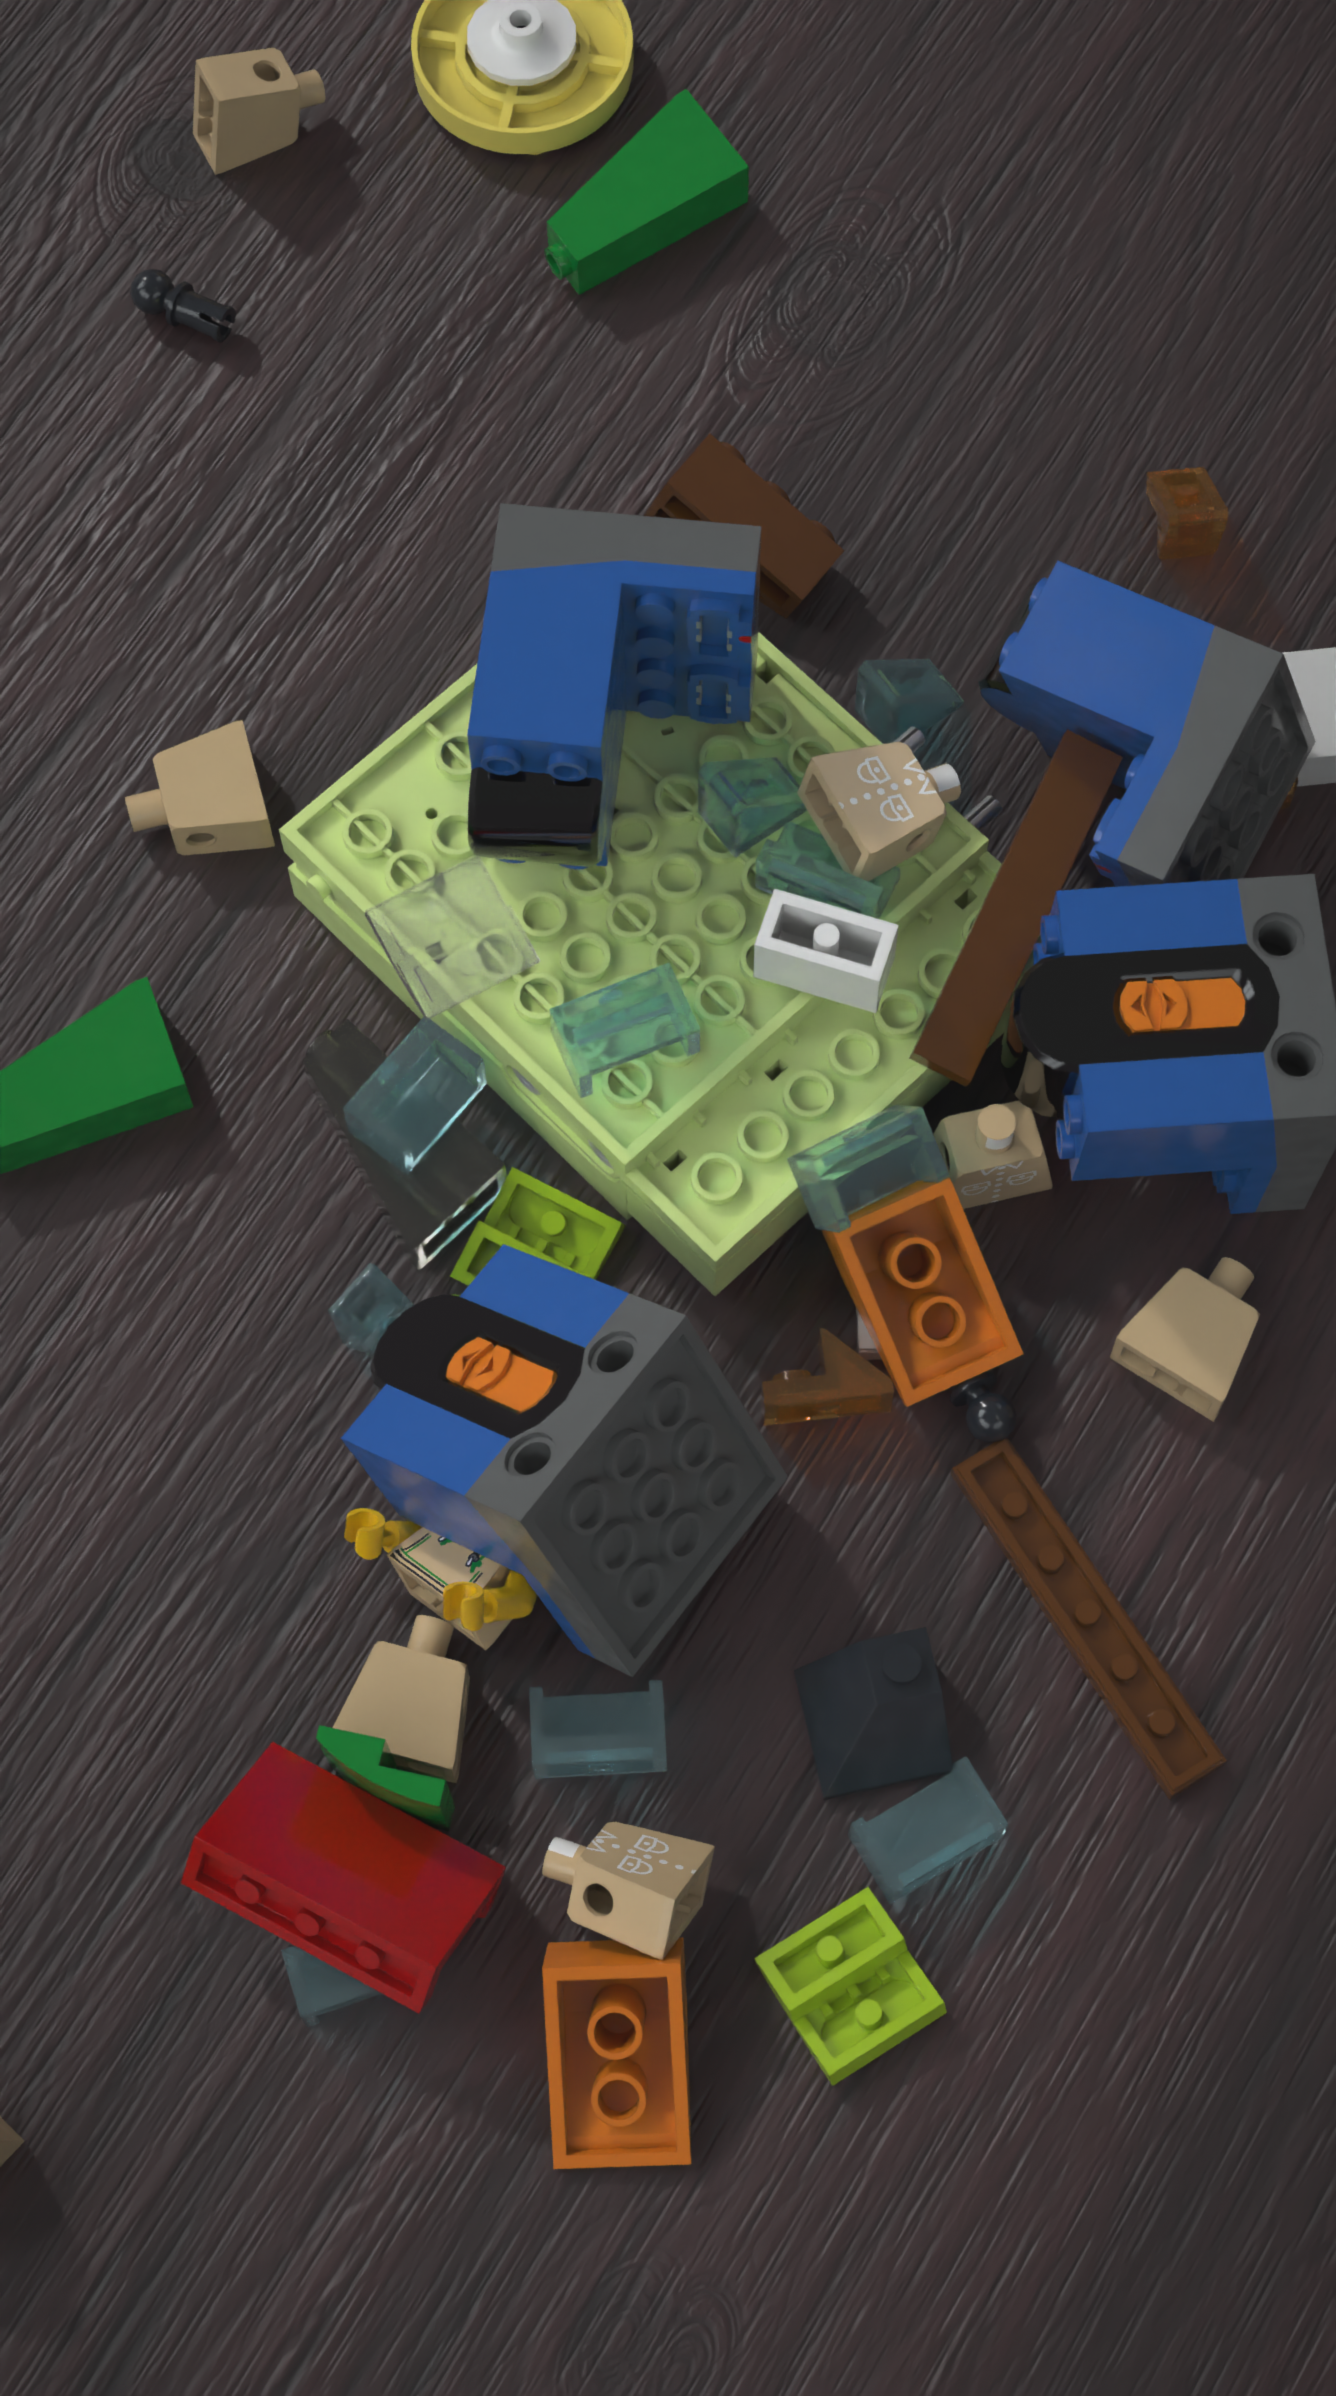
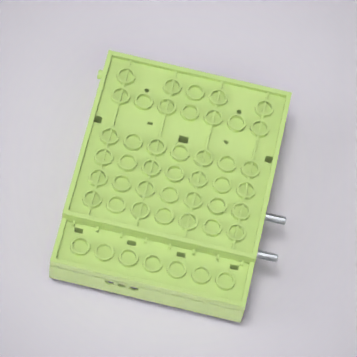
(669, 1136)

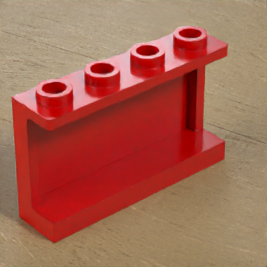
(342, 1875)

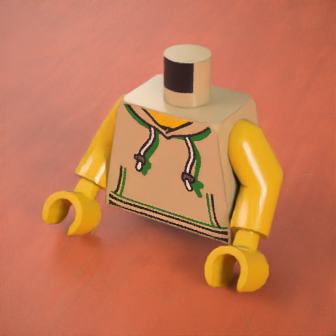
(444, 1576)

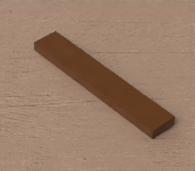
(1013, 908)
(1088, 1618)

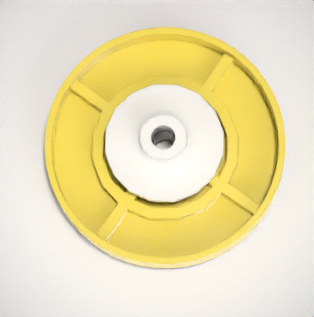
(522, 69)

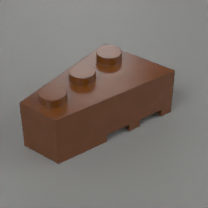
(723, 489)

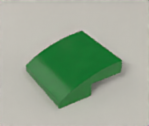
(371, 1767)

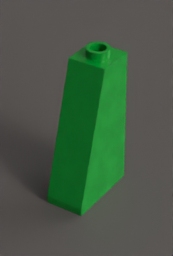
(647, 196)
(91, 1081)

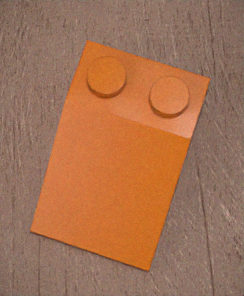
(923, 1289)
(617, 2055)

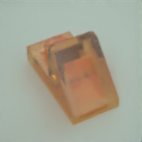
(1187, 511)
(844, 1389)

